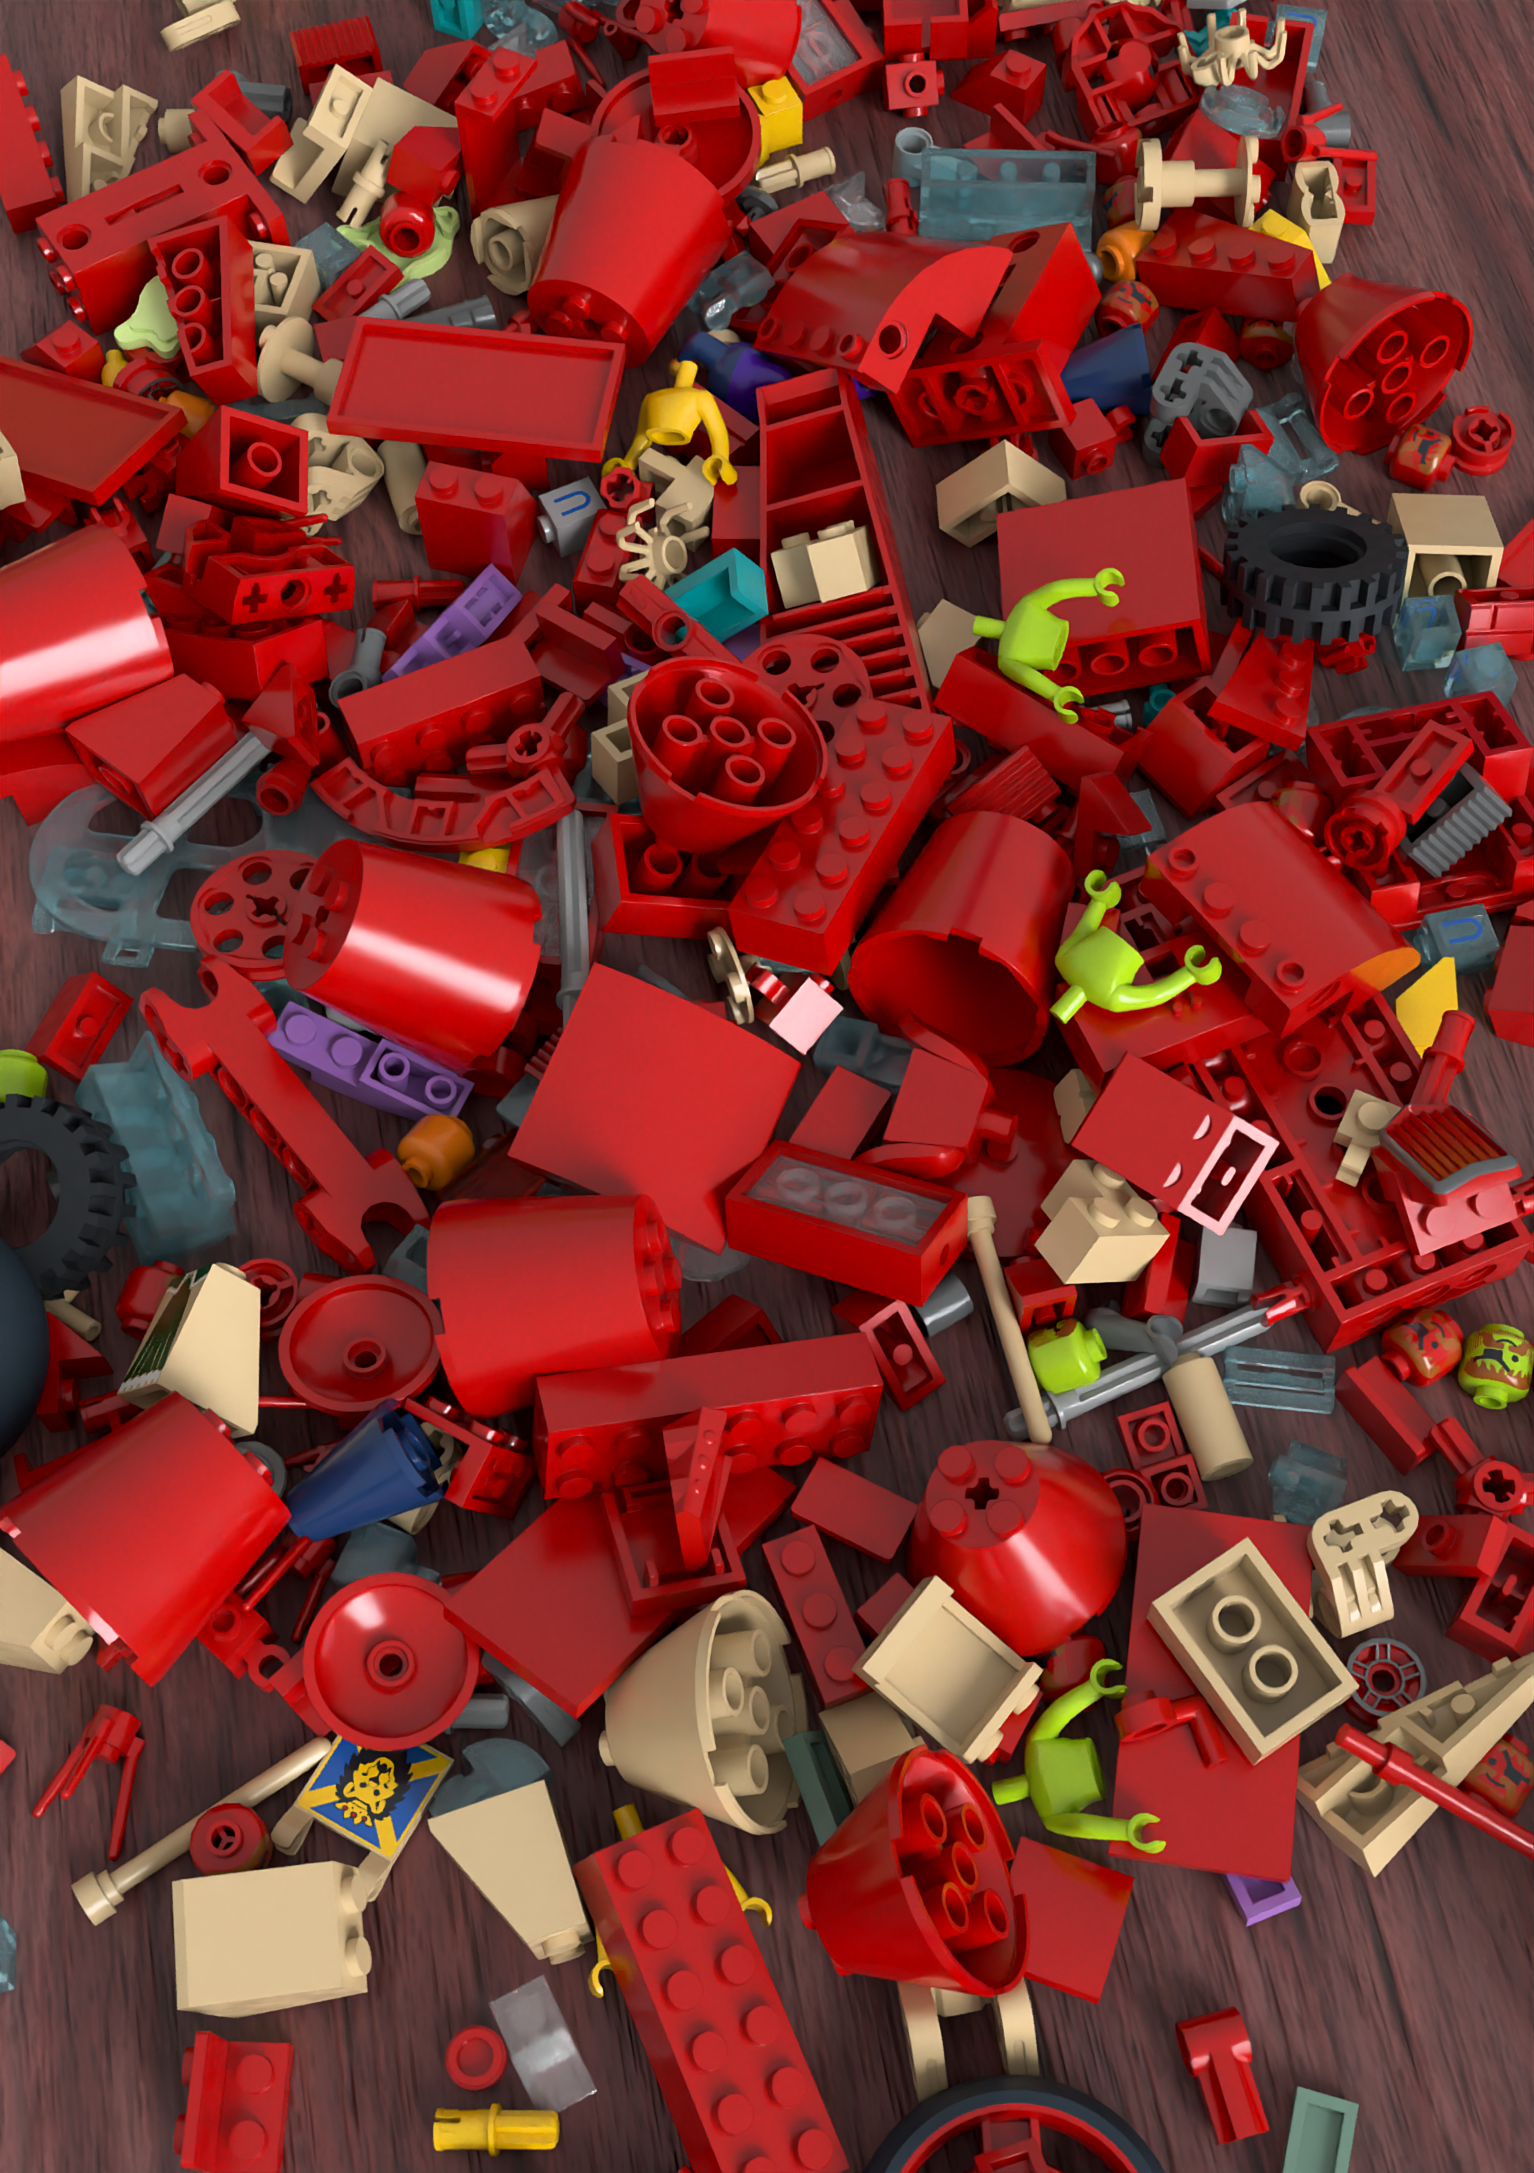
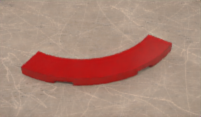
(439, 825)

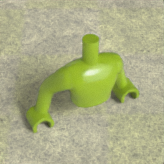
(1036, 638)
(1104, 965)
(1067, 1773)

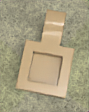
(1360, 1132)

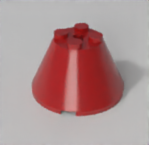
(758, 30)
(1377, 358)
(719, 753)
(1020, 1539)
(921, 1883)

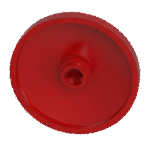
(721, 149)
(1019, 1173)

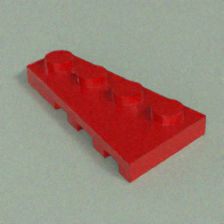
(1270, 691)

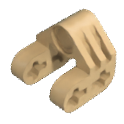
(200, 22)
(348, 470)
(1350, 1561)
(924, 2040)

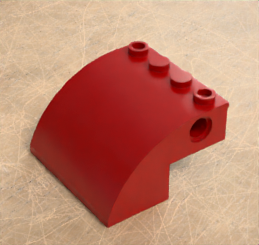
(872, 299)
(1497, 871)
(1278, 915)

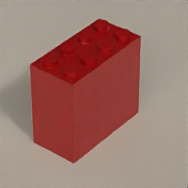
(1161, 613)

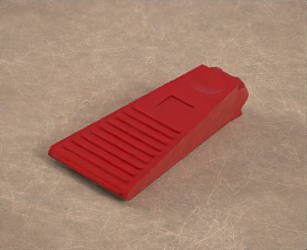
(820, 474)

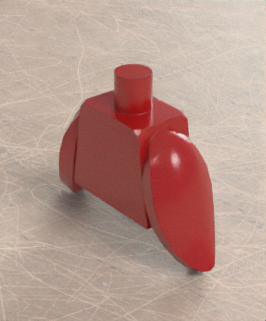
(940, 1108)

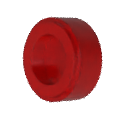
(476, 2058)

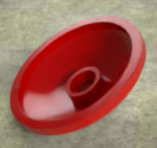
(355, 1325)
(382, 1619)

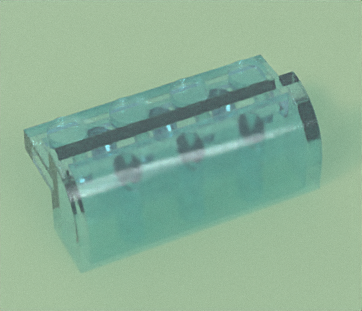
(1000, 192)
(179, 1177)

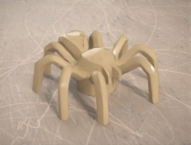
(1230, 50)
(661, 553)

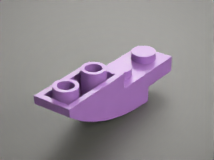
(365, 1070)

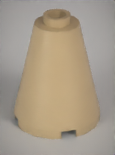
(512, 240)

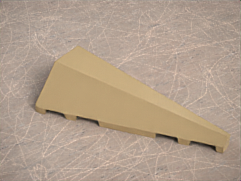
(100, 133)
(1445, 1736)

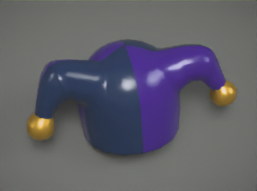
(732, 370)

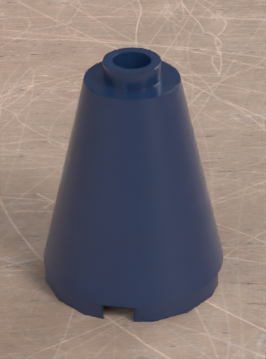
(1111, 372)
(368, 1477)

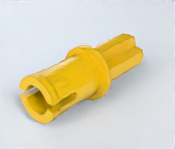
(495, 2129)

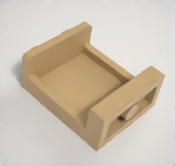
(323, 137)
(948, 1672)

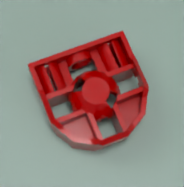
(1141, 39)
(255, 564)

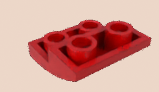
(1072, 1917)

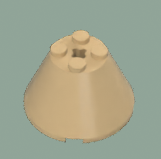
(709, 1714)

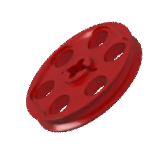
(812, 686)
(243, 919)

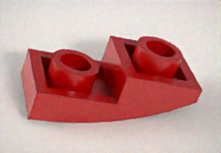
(1157, 1452)

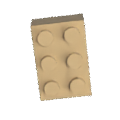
(1251, 1650)

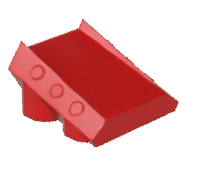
(697, 1479)

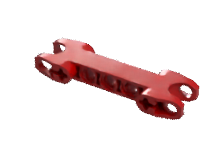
(232, 1047)

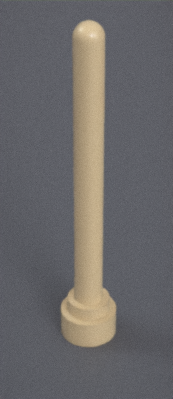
(979, 1230)
(104, 1891)

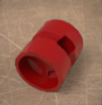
(505, 1067)

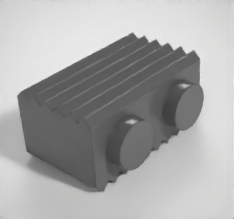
(1455, 821)

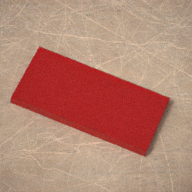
(477, 389)
(79, 433)
(557, 1601)
(1225, 1815)

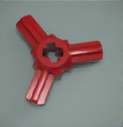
(533, 748)
(1512, 1487)

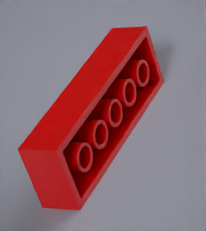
(844, 843)
(780, 1403)
(706, 2004)

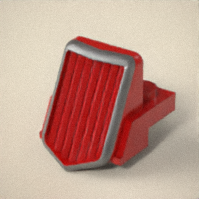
(1444, 1175)

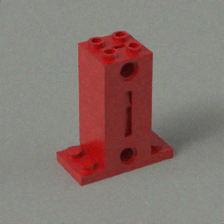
(102, 238)
(1013, 365)

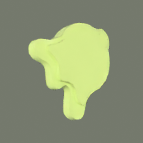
(446, 227)
(150, 323)

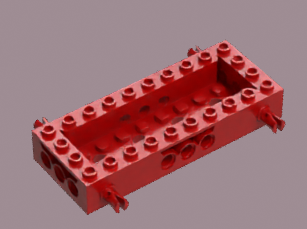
(1329, 1240)

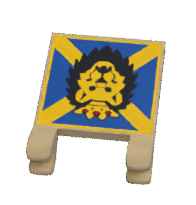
(368, 1800)

